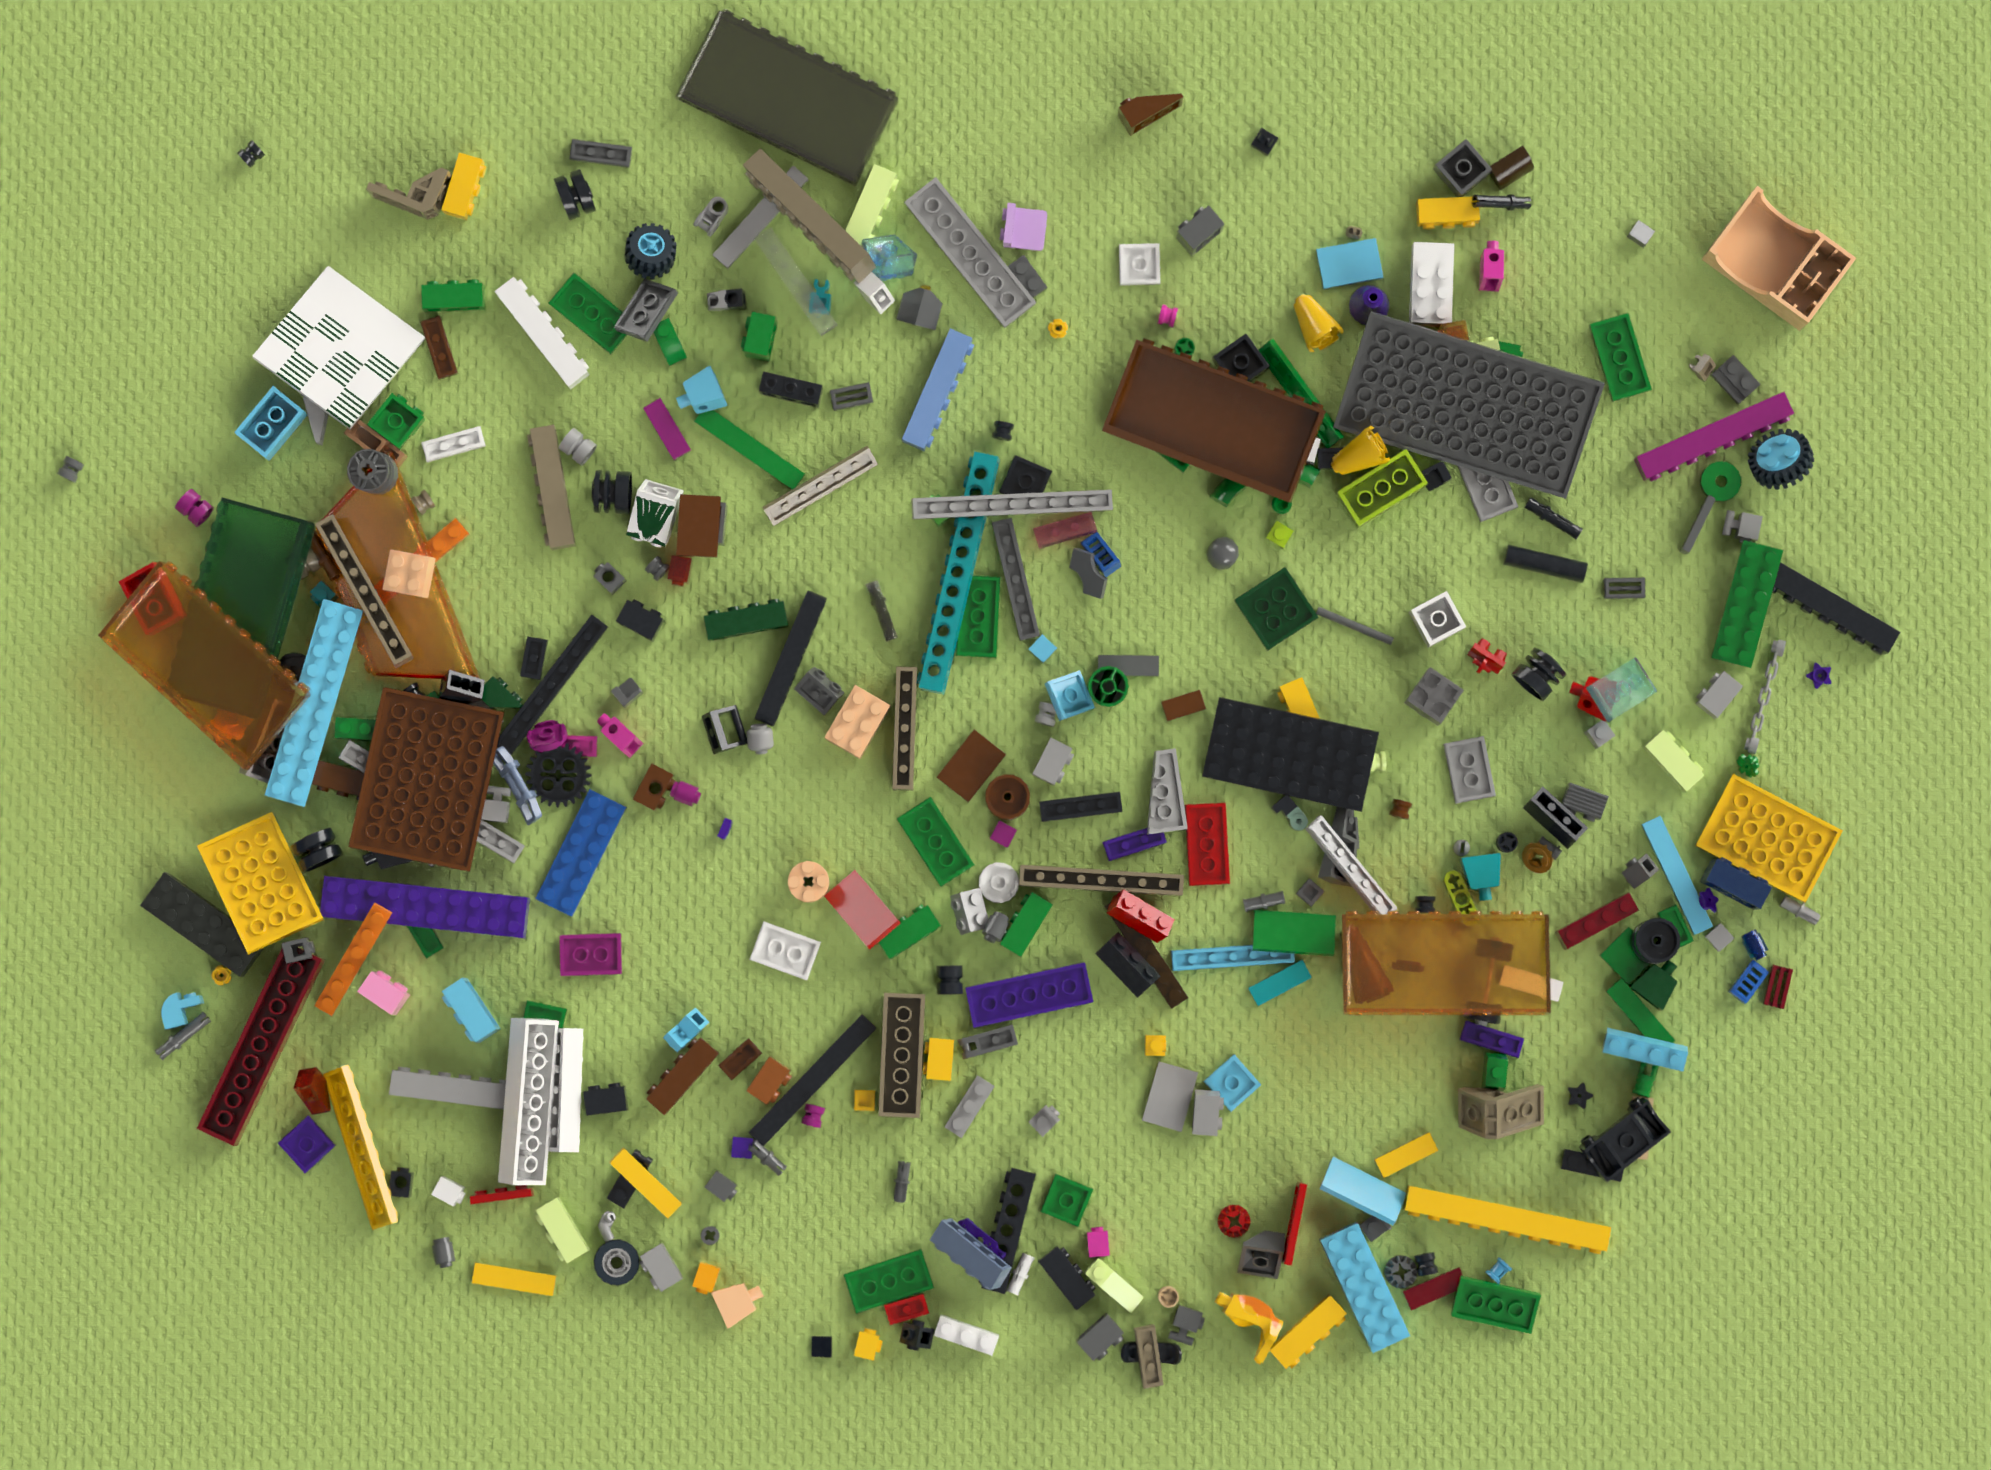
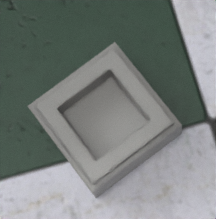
(1719, 937)

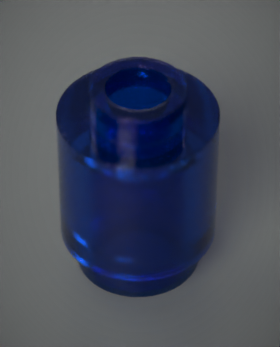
(1754, 945)

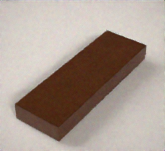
(439, 347)

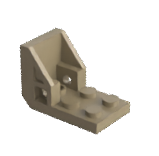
(430, 188)
(1500, 1114)

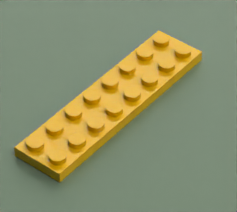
(360, 1147)

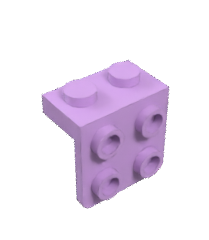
(1023, 228)

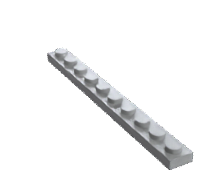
(1011, 504)
(487, 836)

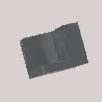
(627, 692)

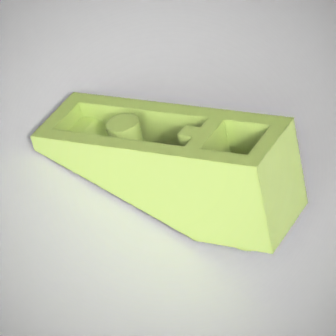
(1114, 1284)

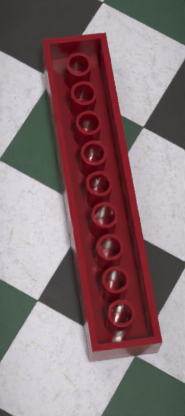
(259, 1048)

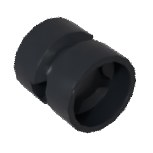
(949, 980)

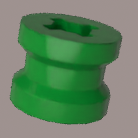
(1185, 345)

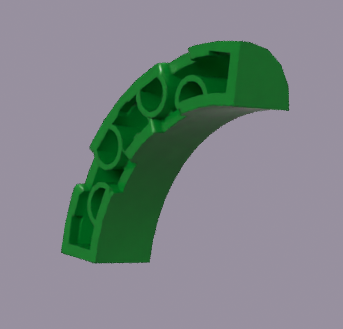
(1228, 489)

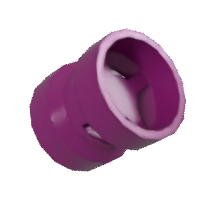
(813, 1115)

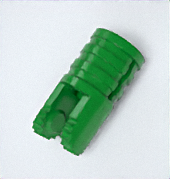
(1644, 1082)

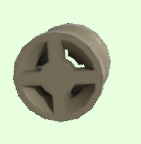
(423, 502)

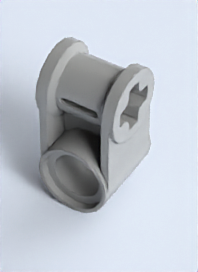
(711, 217)

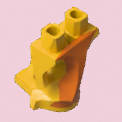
(1250, 1311)

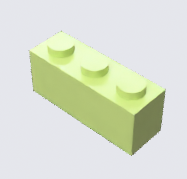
(1674, 760)
(561, 1230)

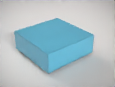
(1042, 648)

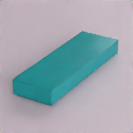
(1280, 982)

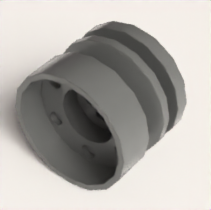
(382, 477)

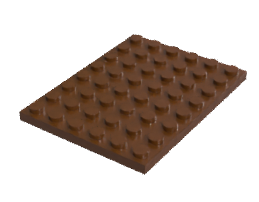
(426, 779)

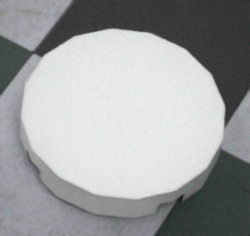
(998, 882)

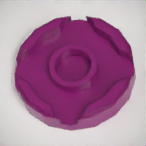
(547, 735)

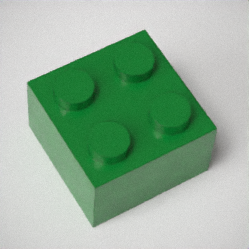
(760, 336)

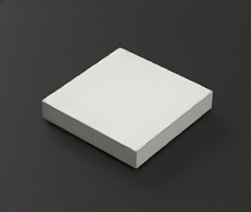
(1139, 264)

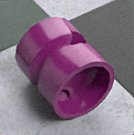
(191, 505)

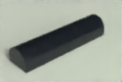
(1545, 563)

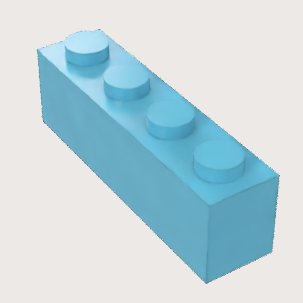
(1645, 1049)

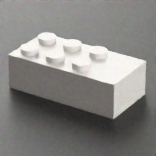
(1431, 284)

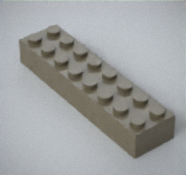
(808, 216)

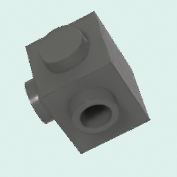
(1639, 870)

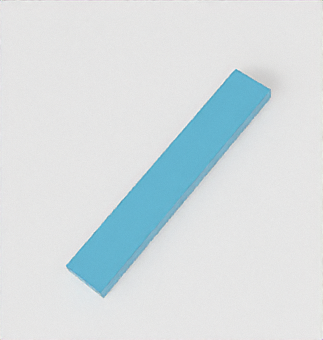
(1676, 875)
(1225, 957)

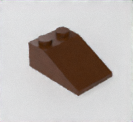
(1145, 110)

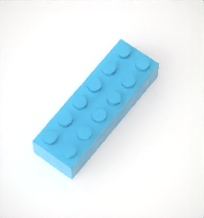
(1364, 1287)

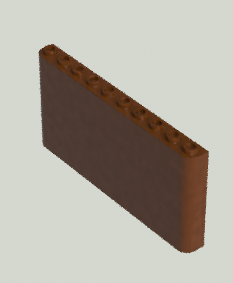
(1214, 419)

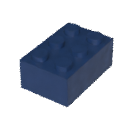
(1736, 883)

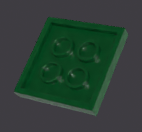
(1276, 608)

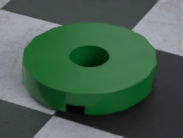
(1732, 478)

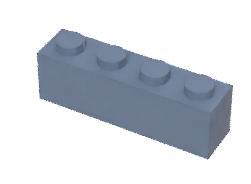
(970, 1254)

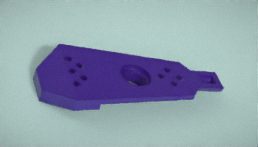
(969, 1226)

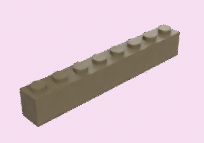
(364, 591)
(1101, 880)

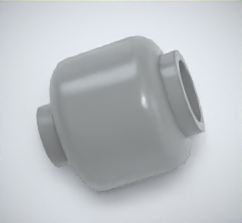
(760, 738)

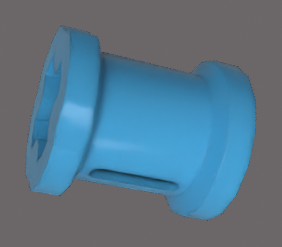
(1498, 1270)

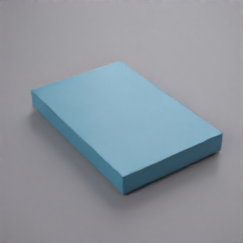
(1349, 263)

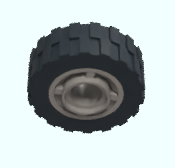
(619, 1275)

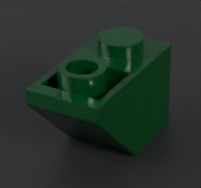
(498, 697)

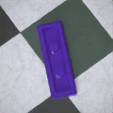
(1132, 843)
(1491, 1039)

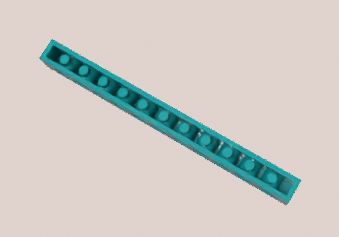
(938, 683)

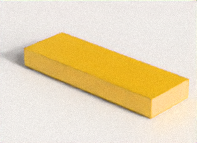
(1406, 1154)

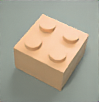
(409, 573)

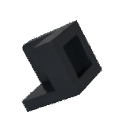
(1436, 475)

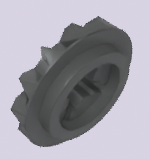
(1406, 1263)

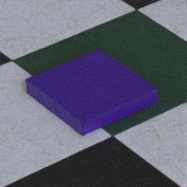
(306, 1144)

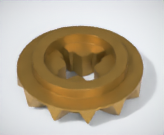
(1537, 865)

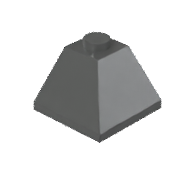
(1262, 1255)

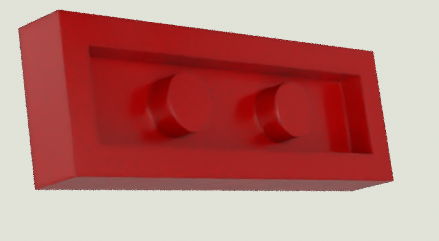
(501, 1194)

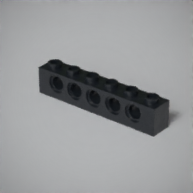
(1025, 1180)

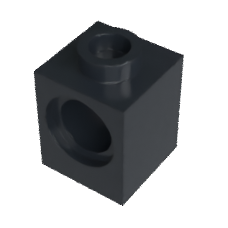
(397, 1191)

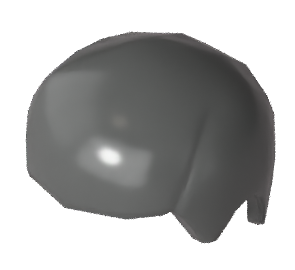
(1222, 553)

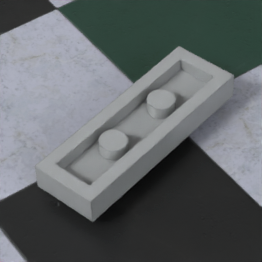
(969, 1106)

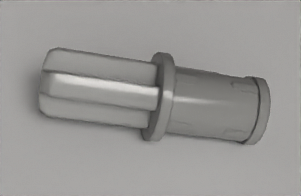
(1800, 910)

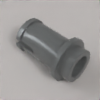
(1551, 847)

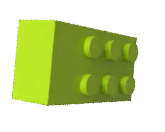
(1382, 488)

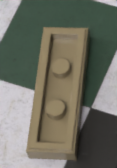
(1148, 1356)

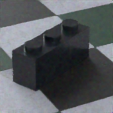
(1555, 817)
(1127, 964)
(1067, 1277)

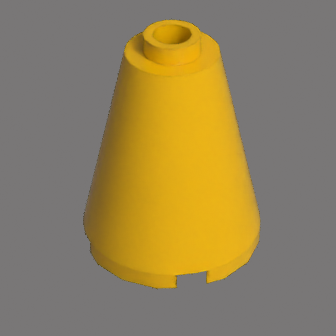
(1316, 324)
(1361, 453)

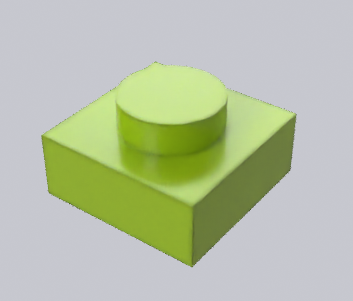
(1279, 534)

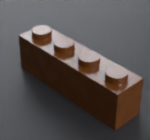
(338, 778)
(682, 1076)

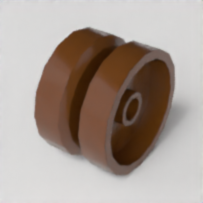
(1007, 809)

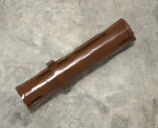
(324, 558)

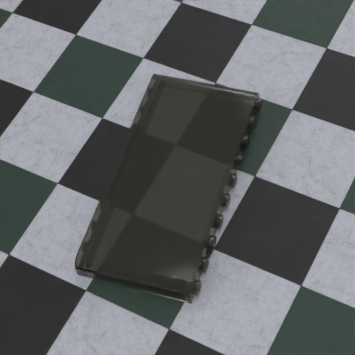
(787, 97)

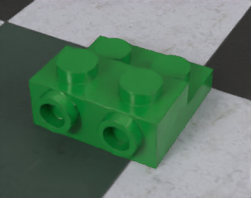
(396, 420)

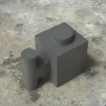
(1187, 1320)

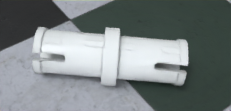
(1020, 1274)

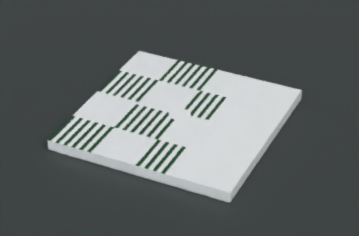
(338, 347)

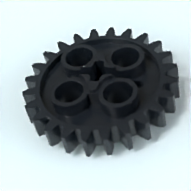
(558, 792)

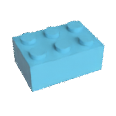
(271, 423)
(470, 1010)

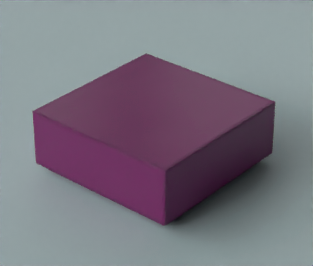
(1003, 834)

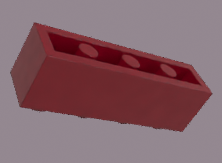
(1596, 921)

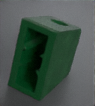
(1656, 984)

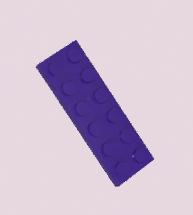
(1029, 995)

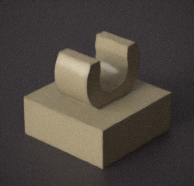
(1704, 367)

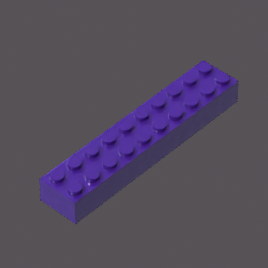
(427, 906)

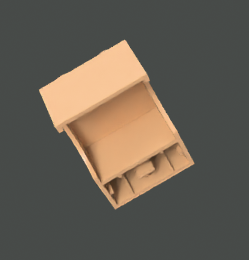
(1778, 260)

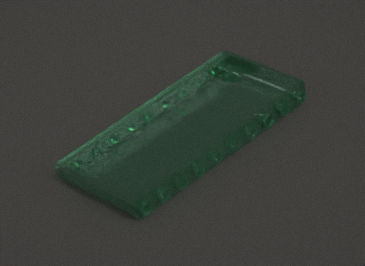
(255, 568)

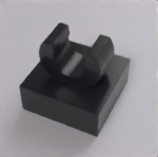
(1264, 141)

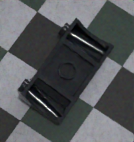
(1624, 1139)

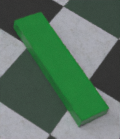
(1638, 1012)

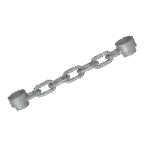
(1778, 649)

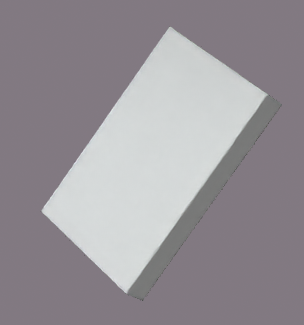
(785, 950)

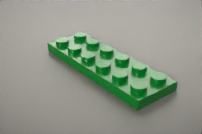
(1747, 603)

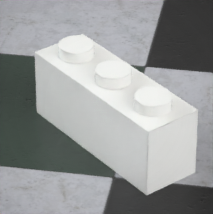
(966, 1335)

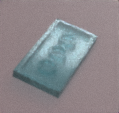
(1621, 689)

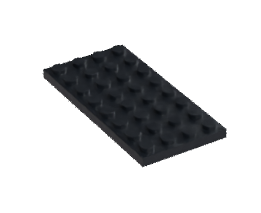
(1290, 754)

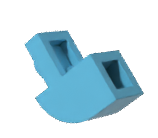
(174, 1007)
(686, 1030)

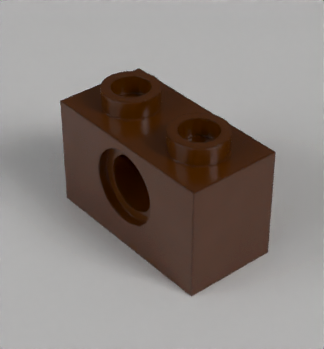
(654, 775)

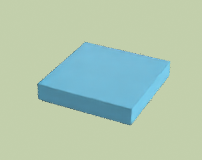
(1069, 695)
(1233, 1082)

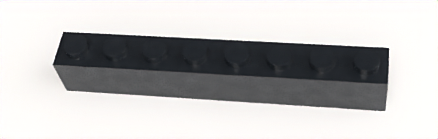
(1834, 610)

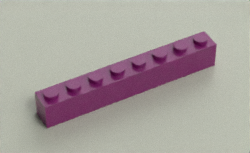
(1713, 436)

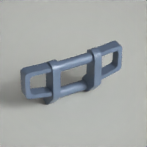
(518, 787)

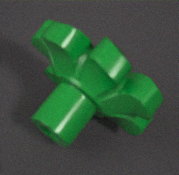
(1748, 765)

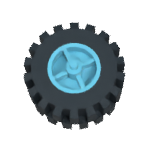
(650, 251)

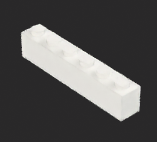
(542, 333)
(567, 1092)

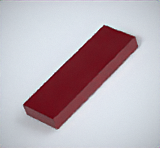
(1433, 1289)

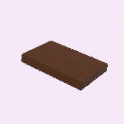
(698, 526)
(971, 765)

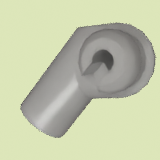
(605, 1224)

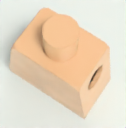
(736, 1302)

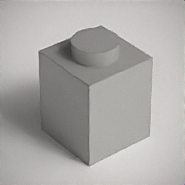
(1599, 734)

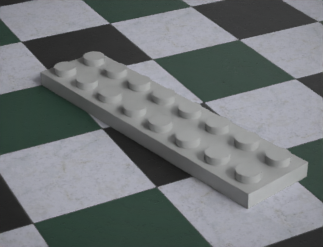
(970, 252)

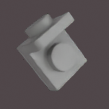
(1045, 1120)

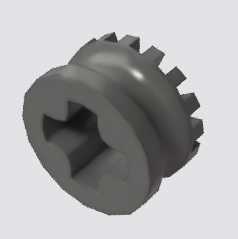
(711, 1229)

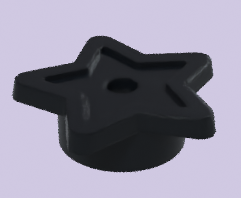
(1581, 1089)

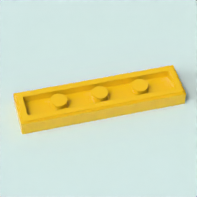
(645, 1183)
(514, 1279)

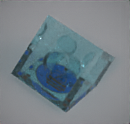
(890, 257)

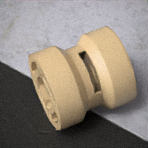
(1168, 1296)

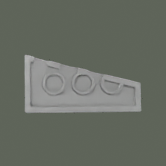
(1166, 795)

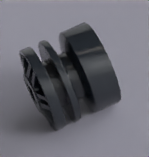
(612, 492)
(1541, 671)

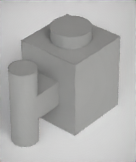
(1746, 526)
(496, 809)

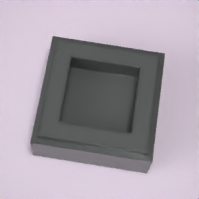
(1310, 892)

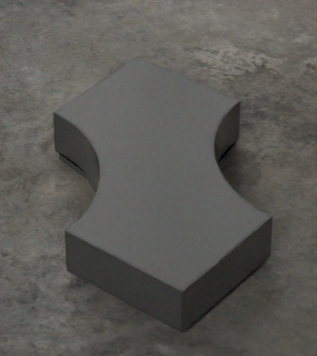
(1084, 564)

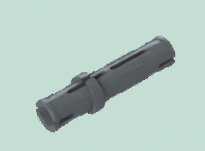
(182, 1036)

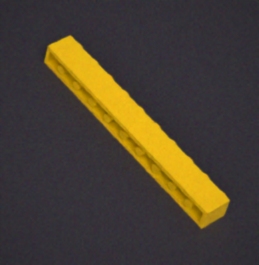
(1507, 1218)

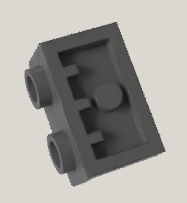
(819, 690)

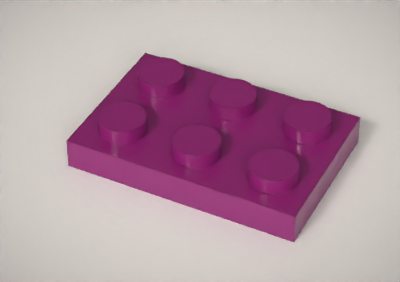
(590, 954)

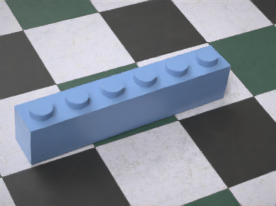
(937, 389)

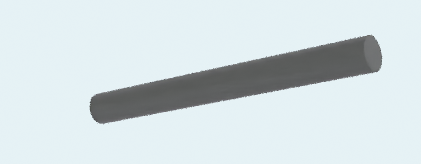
(1354, 625)

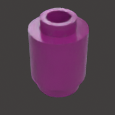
(685, 793)

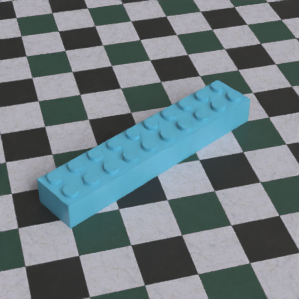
(308, 728)

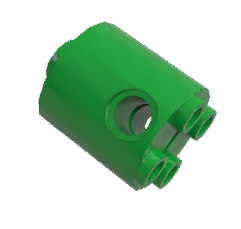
(1108, 686)

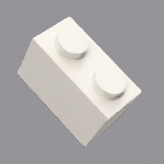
(875, 292)

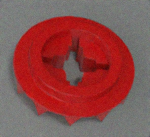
(1224, 1222)

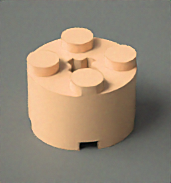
(820, 881)

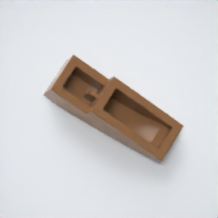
(369, 439)

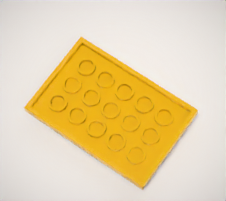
(1769, 838)
(260, 883)

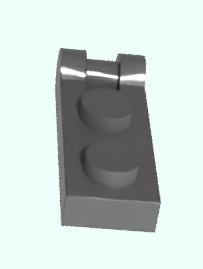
(989, 1041)

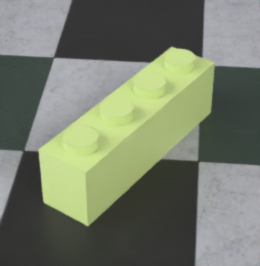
(871, 203)

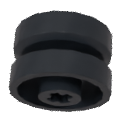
(575, 194)
(317, 851)
(1665, 947)

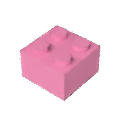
(383, 992)

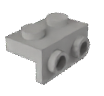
(969, 911)

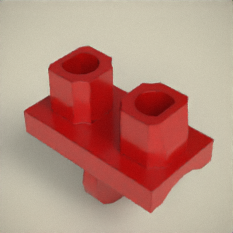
(1486, 660)

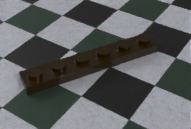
(1166, 983)

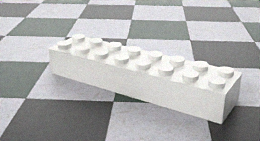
(528, 1101)

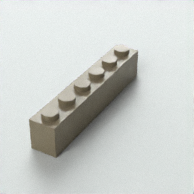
(552, 487)
(904, 728)

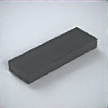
(601, 153)
(1697, 525)
(1131, 664)

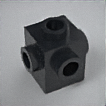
(916, 1335)

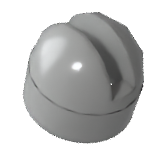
(1457, 846)

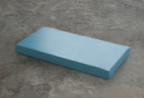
(1363, 1191)

